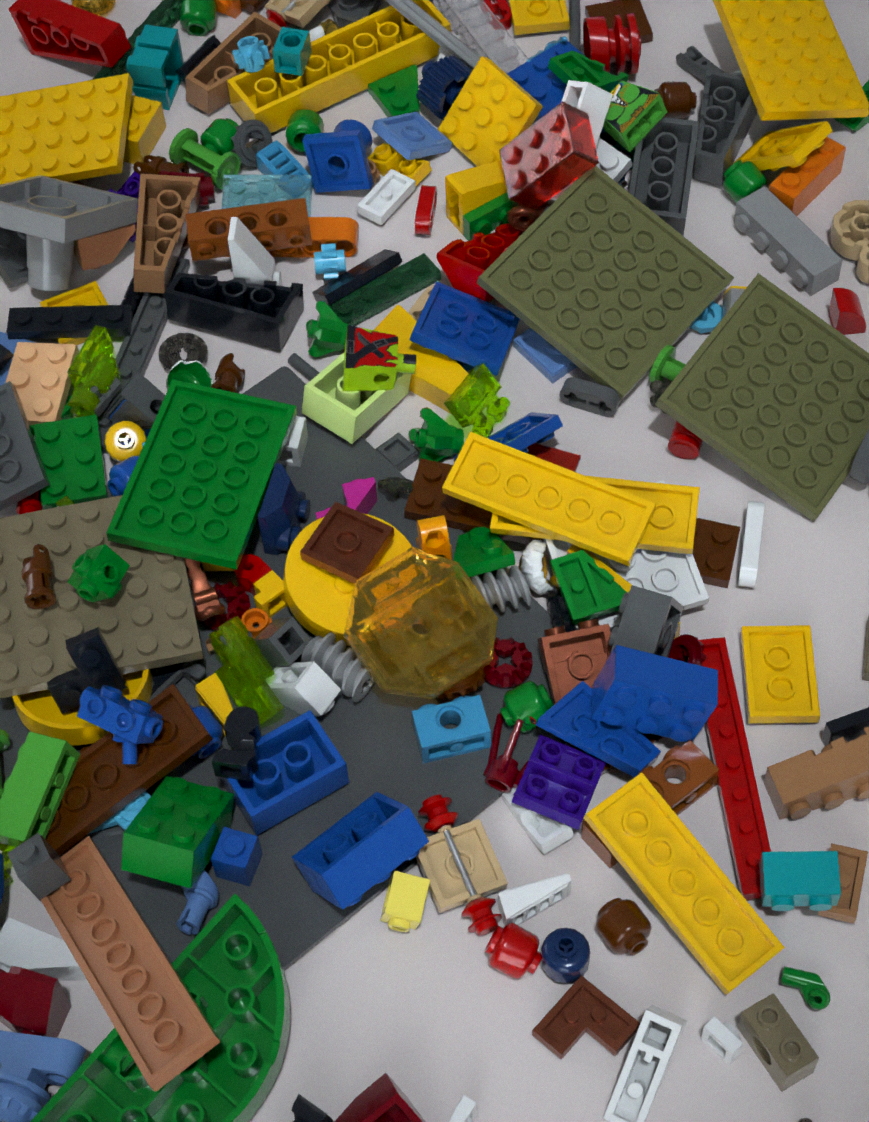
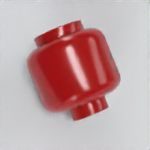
(513, 951)

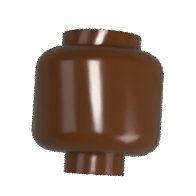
(677, 99)
(623, 926)

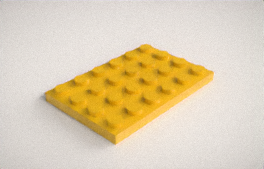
(792, 59)
(65, 130)

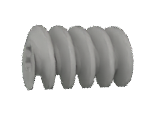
(504, 588)
(339, 665)

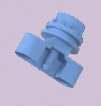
(26, 1068)

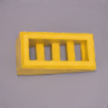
(213, 695)

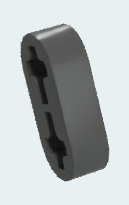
(590, 396)

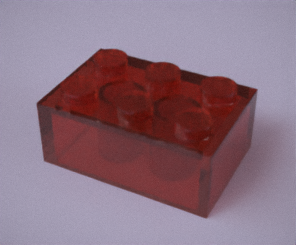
(548, 156)

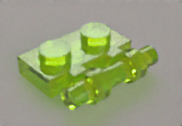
(472, 397)

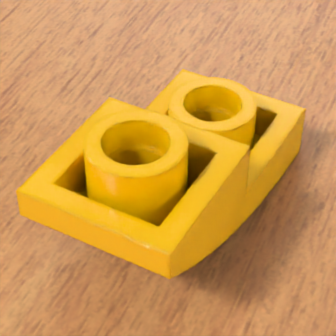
(388, 158)

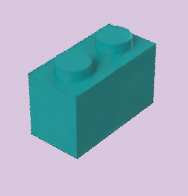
(800, 880)

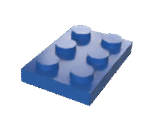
(527, 430)

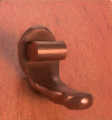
(523, 217)
(204, 594)

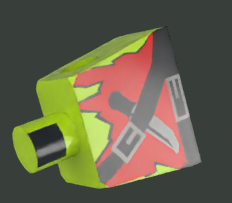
(373, 360)

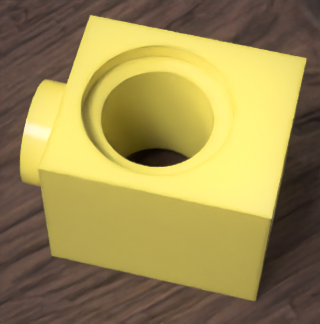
(404, 901)

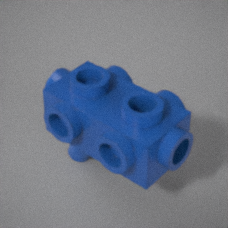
(128, 720)

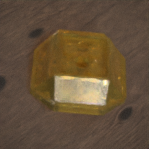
(428, 593)

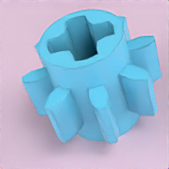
(251, 54)
(329, 261)

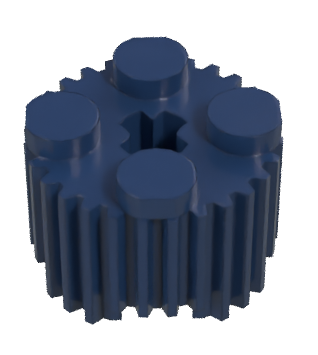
(442, 84)

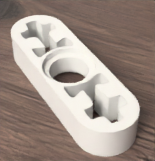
(751, 544)

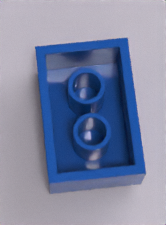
(654, 694)
(294, 771)
(360, 850)

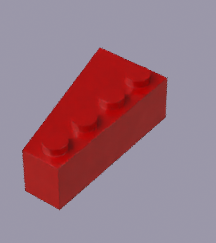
(69, 32)

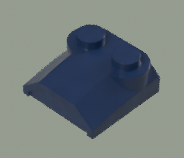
(281, 512)

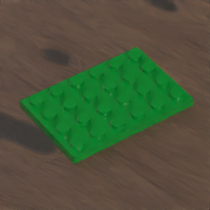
(202, 474)

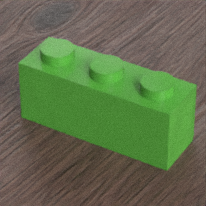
(35, 788)

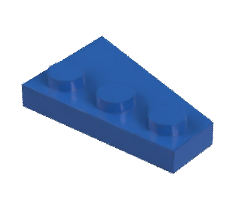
(613, 744)

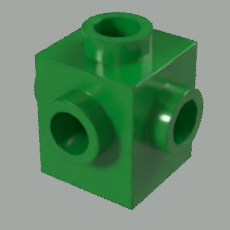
(98, 574)

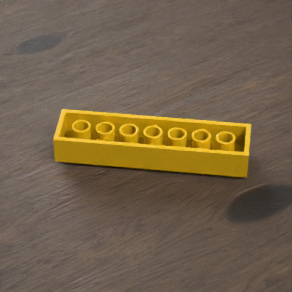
(337, 68)

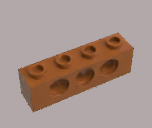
(272, 223)
(683, 762)

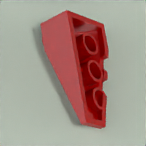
(467, 260)

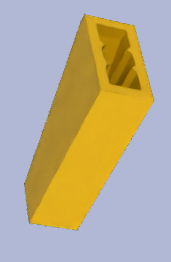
(472, 189)
(435, 373)

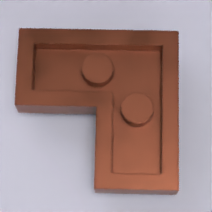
(582, 1011)

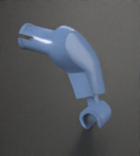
(200, 899)

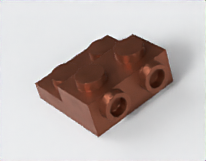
(574, 655)

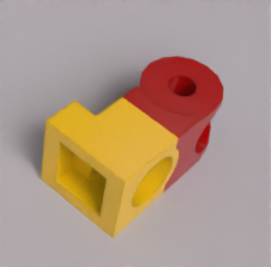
(262, 582)

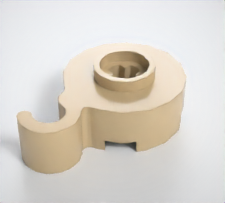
(851, 235)

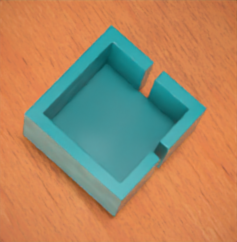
(154, 64)

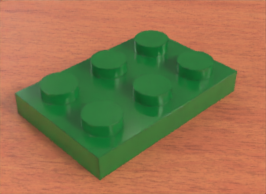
(71, 460)

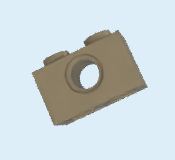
(777, 1042)

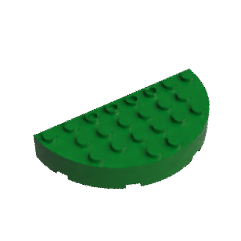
(246, 1001)

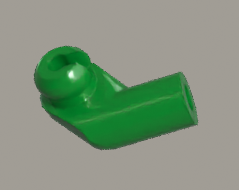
(810, 986)

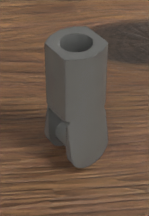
(695, 63)

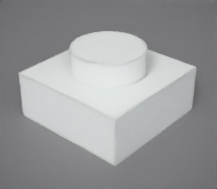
(722, 1040)

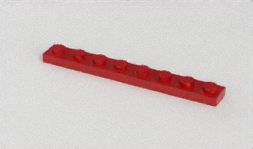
(736, 774)

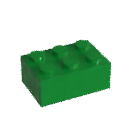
(176, 831)

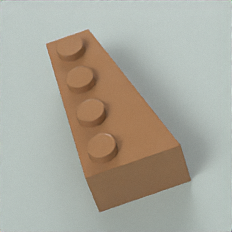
(208, 81)
(161, 227)
(820, 779)

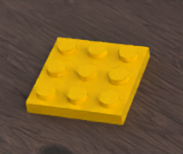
(488, 113)

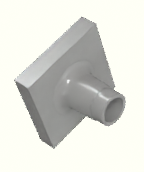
(53, 217)

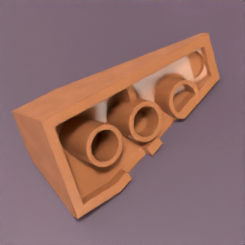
(101, 248)

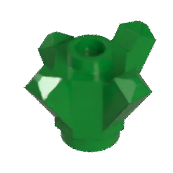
(327, 331)
(436, 437)

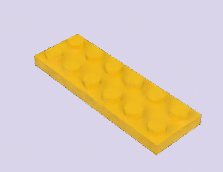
(549, 498)
(668, 530)
(684, 883)

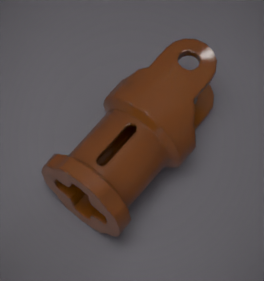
(158, 164)
(228, 375)
(37, 575)

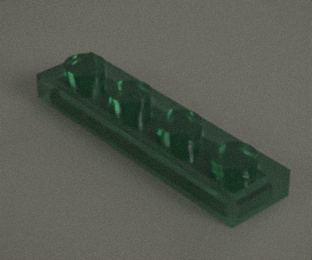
(387, 290)

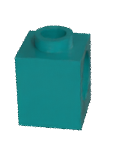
(292, 51)

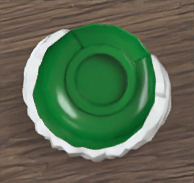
(190, 372)

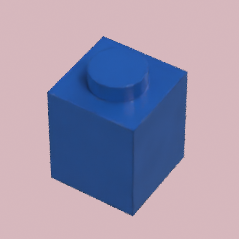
(236, 856)

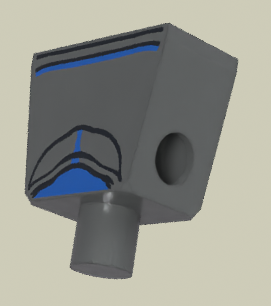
(136, 403)

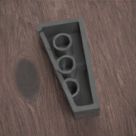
(723, 125)

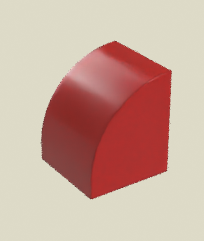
(846, 312)

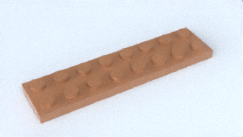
(128, 968)

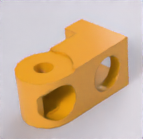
(434, 536)

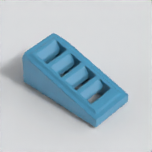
(274, 156)

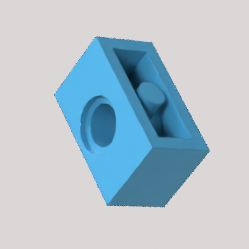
(441, 743)

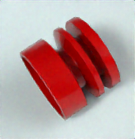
(615, 44)

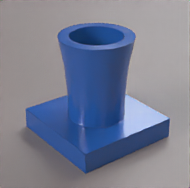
(340, 157)

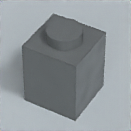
(282, 641)
(38, 866)

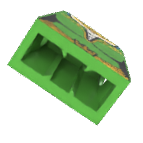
(632, 113)

